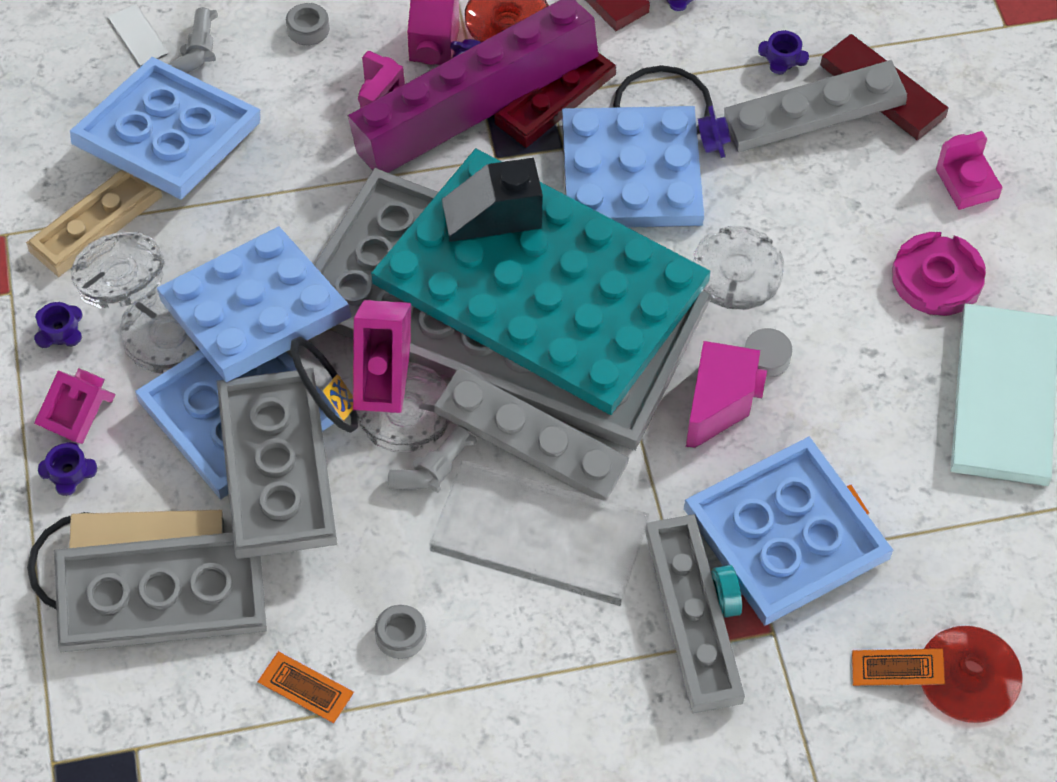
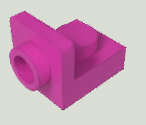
(380, 77)
(967, 171)
(73, 404)

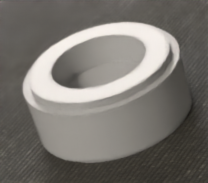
(307, 24)
(775, 350)
(400, 631)

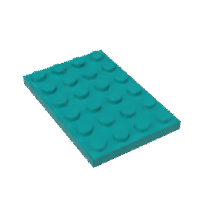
(566, 301)

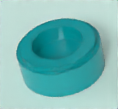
(727, 590)

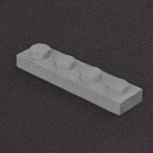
(815, 106)
(531, 435)
(694, 614)

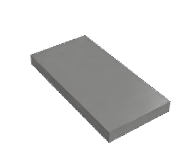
(275, 465)
(156, 592)

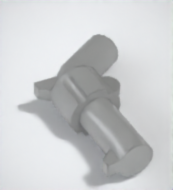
(199, 43)
(434, 466)

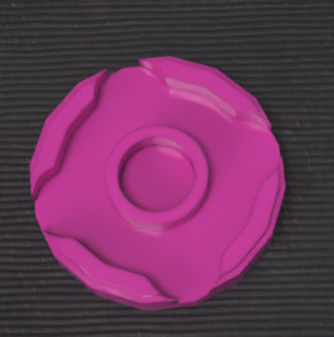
(938, 273)

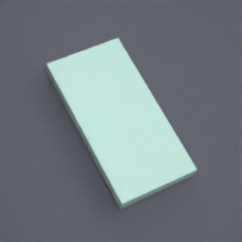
(1005, 395)

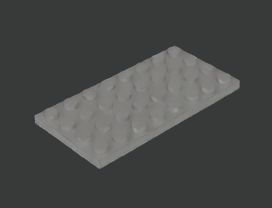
(371, 229)

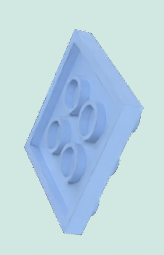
(165, 127)
(635, 164)
(253, 303)
(188, 412)
(788, 530)

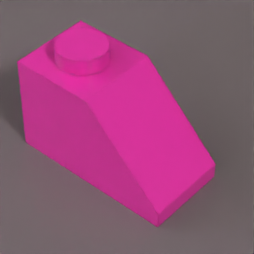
(432, 29)
(381, 355)
(723, 390)

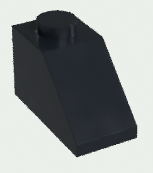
(495, 201)

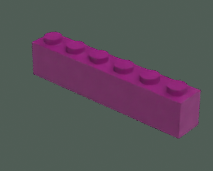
(473, 85)

